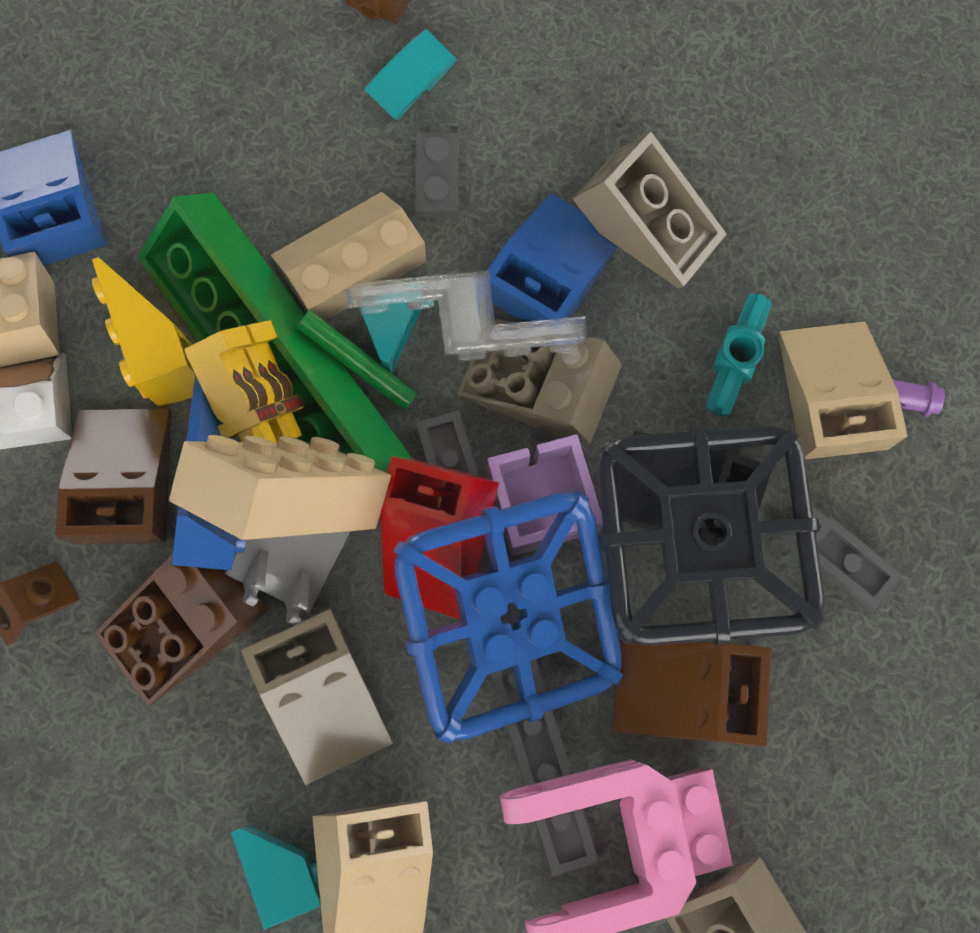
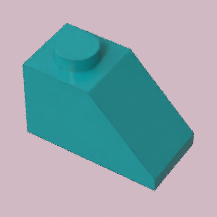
(278, 876)

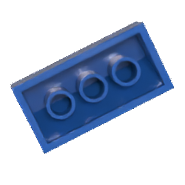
(197, 540)

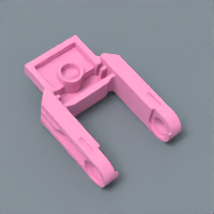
(670, 831)

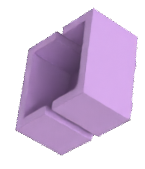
(558, 469)

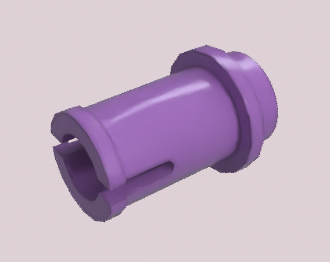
(922, 398)

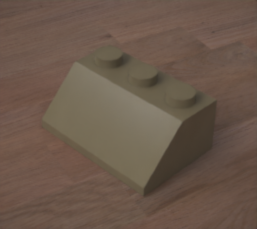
(738, 902)

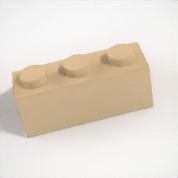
(357, 247)

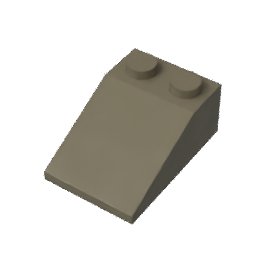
(651, 211)

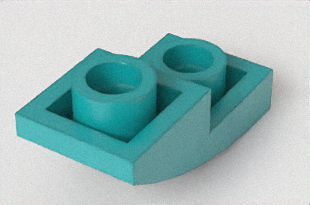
(410, 74)

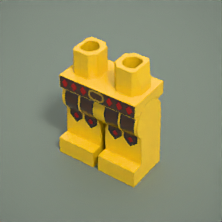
(246, 383)

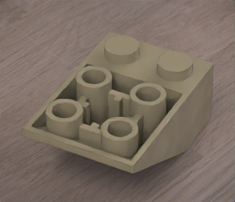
(546, 388)
(317, 696)

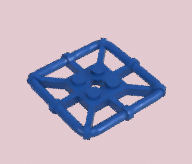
(484, 599)

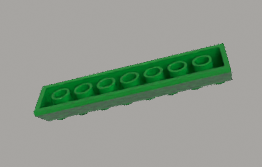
(224, 283)

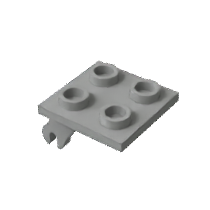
(287, 568)

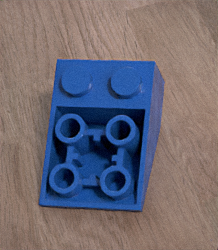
(47, 201)
(549, 263)

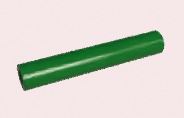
(356, 359)

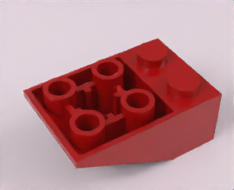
(427, 498)

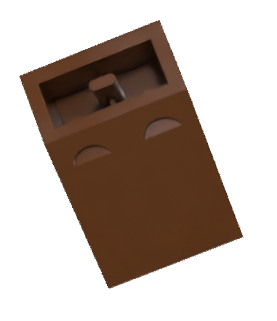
(116, 478)
(175, 625)
(694, 692)

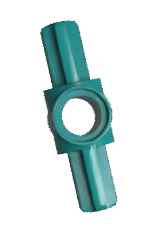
(730, 372)

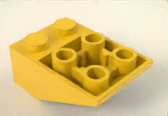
(148, 340)

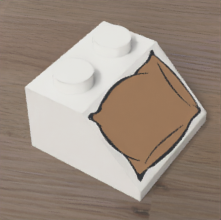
(34, 402)

